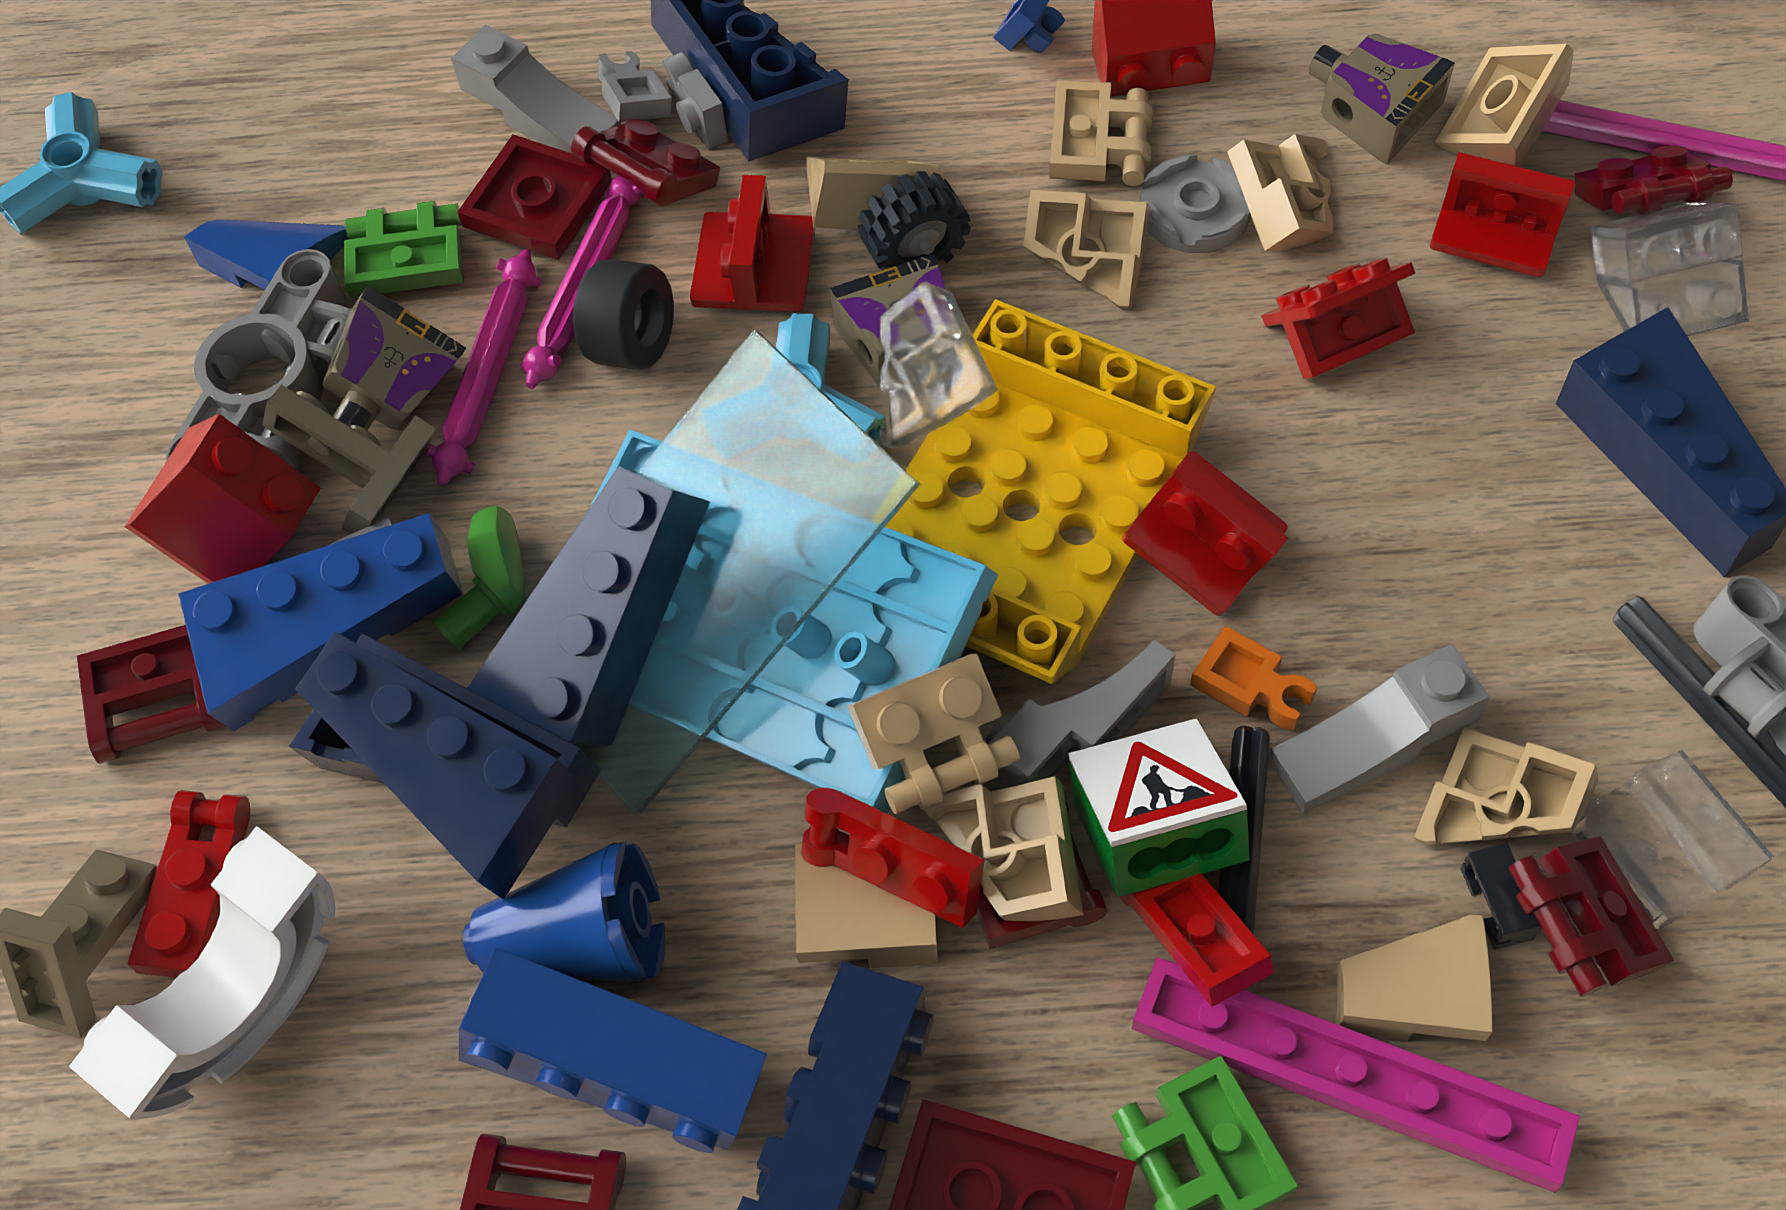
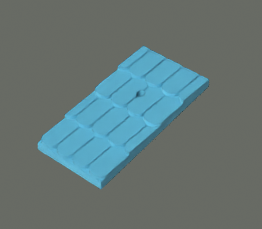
(881, 624)

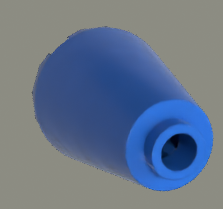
(578, 919)

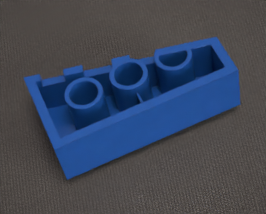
(268, 625)
(608, 1052)

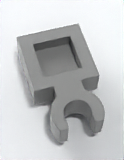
(631, 91)
(698, 104)

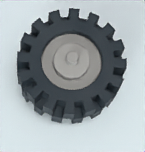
(914, 221)

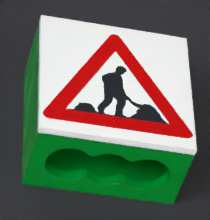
(1159, 807)

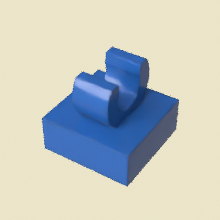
(1027, 20)

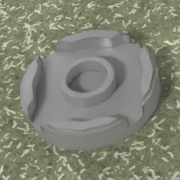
(1195, 204)

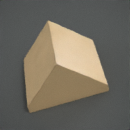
(1508, 102)
(844, 185)

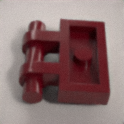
(1651, 181)
(1602, 906)

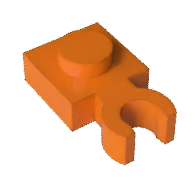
(1245, 673)

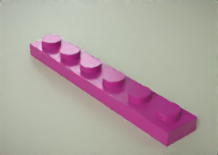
(1362, 1077)

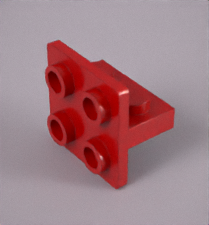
(1501, 214)
(753, 256)
(1345, 316)
(1206, 533)

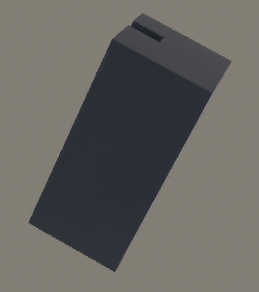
(1488, 875)

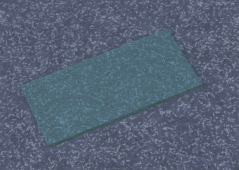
(787, 516)

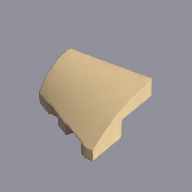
(1505, 792)
(1024, 846)
(853, 919)

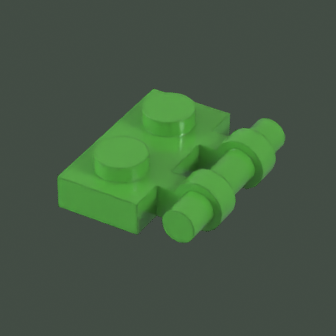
(403, 249)
(1221, 1136)

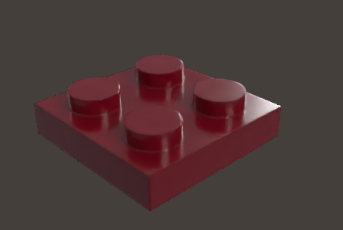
(534, 197)

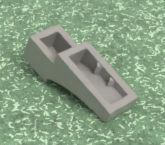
(527, 93)
(1083, 720)
(1381, 729)

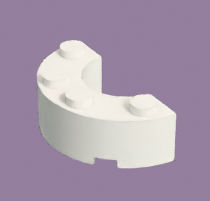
(228, 998)

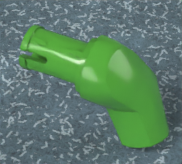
(498, 579)

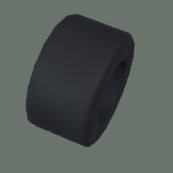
(623, 314)

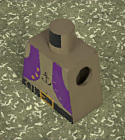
(1381, 92)
(863, 300)
(386, 362)

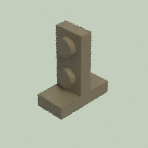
(348, 450)
(55, 954)

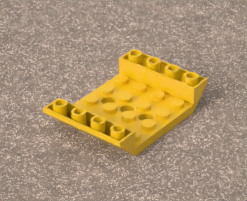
(1080, 440)

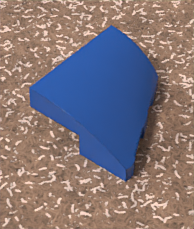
(255, 249)

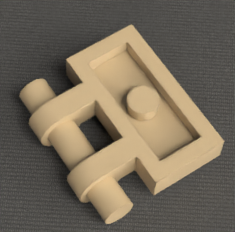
(1081, 132)
(924, 713)

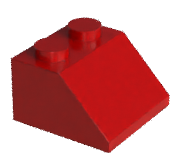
(1153, 43)
(222, 502)

